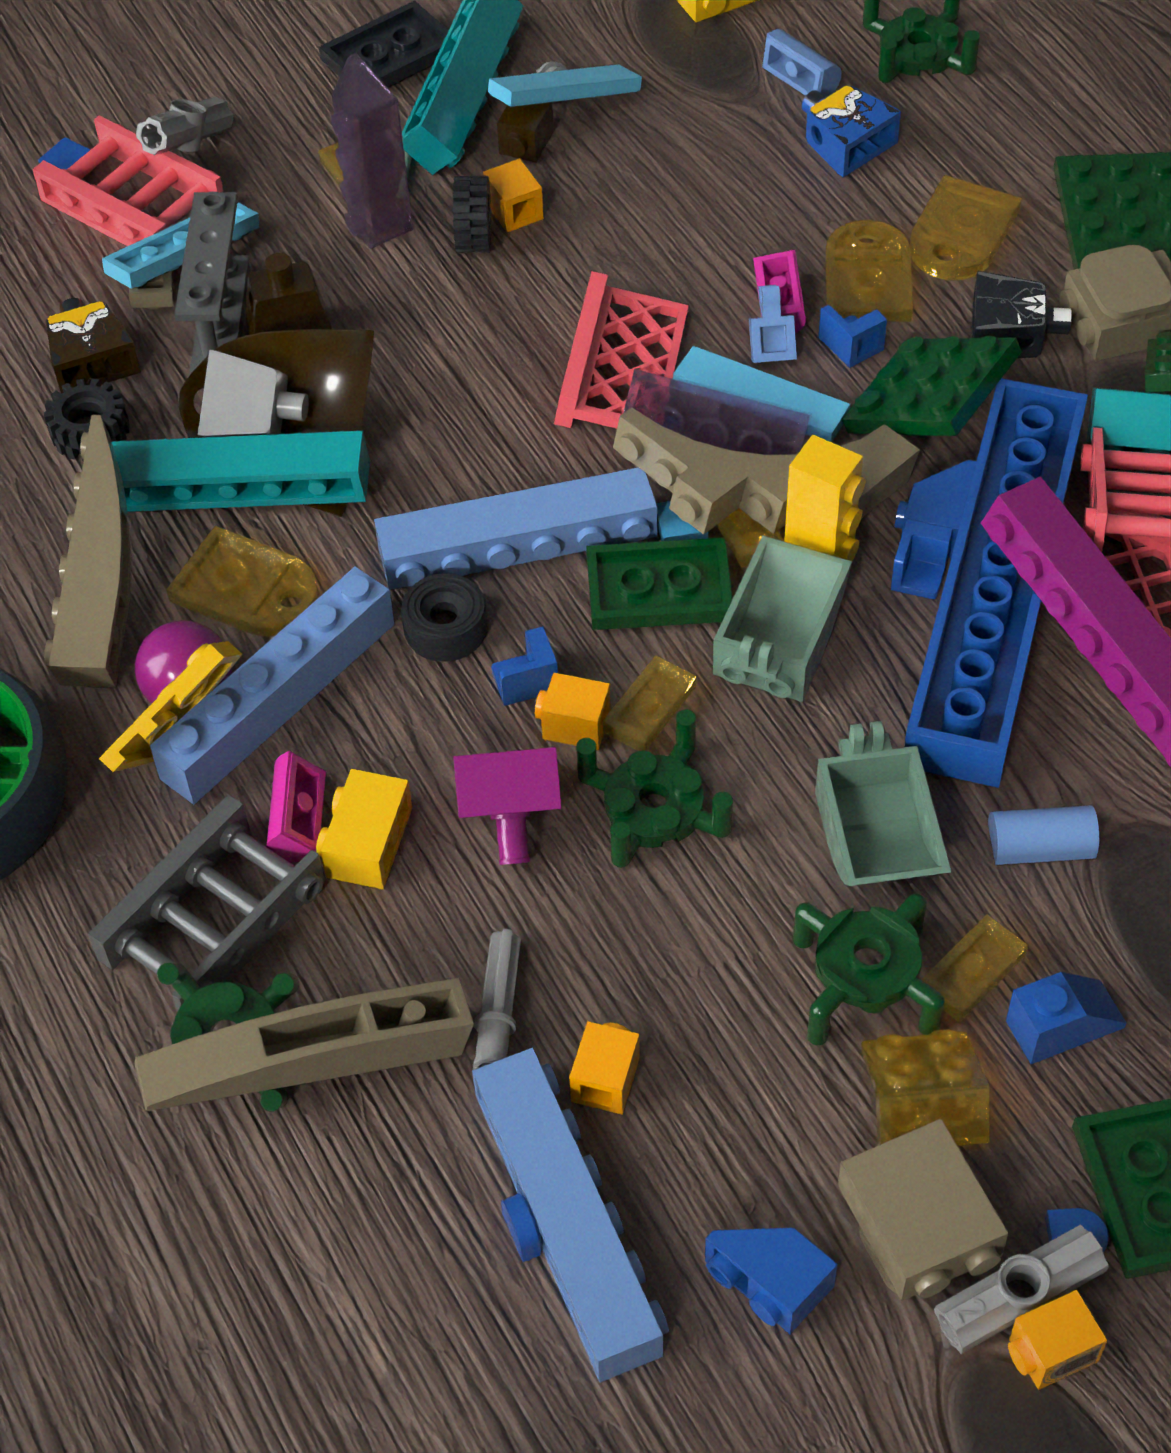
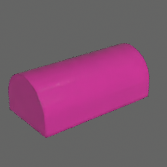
(783, 271)
(295, 807)

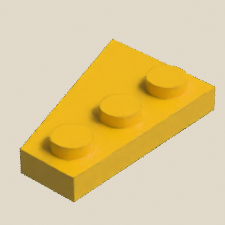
(204, 672)

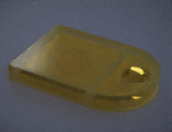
(962, 224)
(869, 274)
(243, 583)

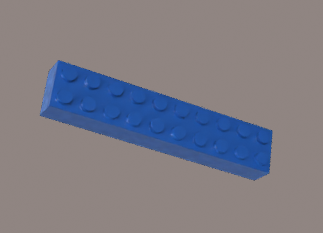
(986, 608)

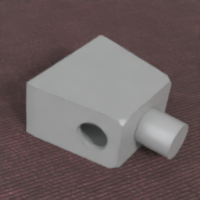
(246, 399)

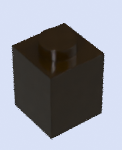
(525, 130)

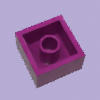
(507, 789)

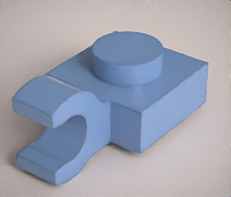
(772, 334)

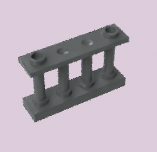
(212, 279)
(192, 866)

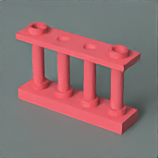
(117, 217)
(1096, 518)

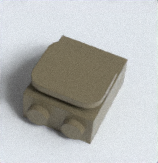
(1119, 299)
(921, 1212)

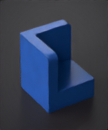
(852, 337)
(921, 559)
(526, 675)

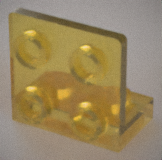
(928, 1081)

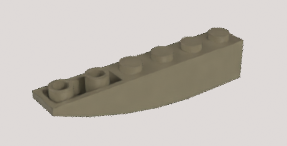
(94, 573)
(310, 1045)

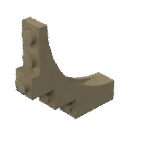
(716, 481)

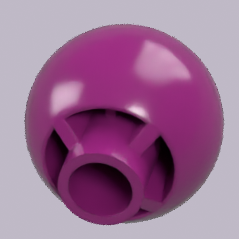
(166, 654)

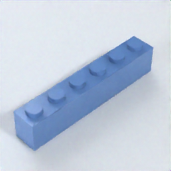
(516, 527)
(272, 685)
(574, 1225)

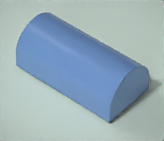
(799, 64)
(1044, 834)

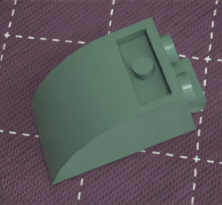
(780, 619)
(878, 811)

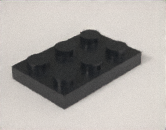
(390, 45)

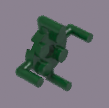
(935, 38)
(649, 774)
(863, 985)
(225, 1001)

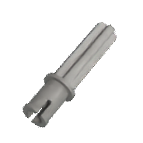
(496, 1020)

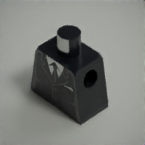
(1017, 310)

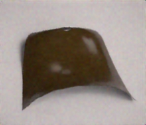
(319, 363)

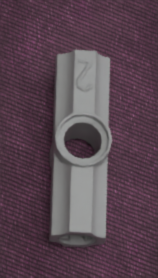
(184, 125)
(992, 1307)

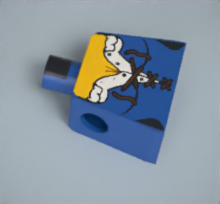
(849, 127)

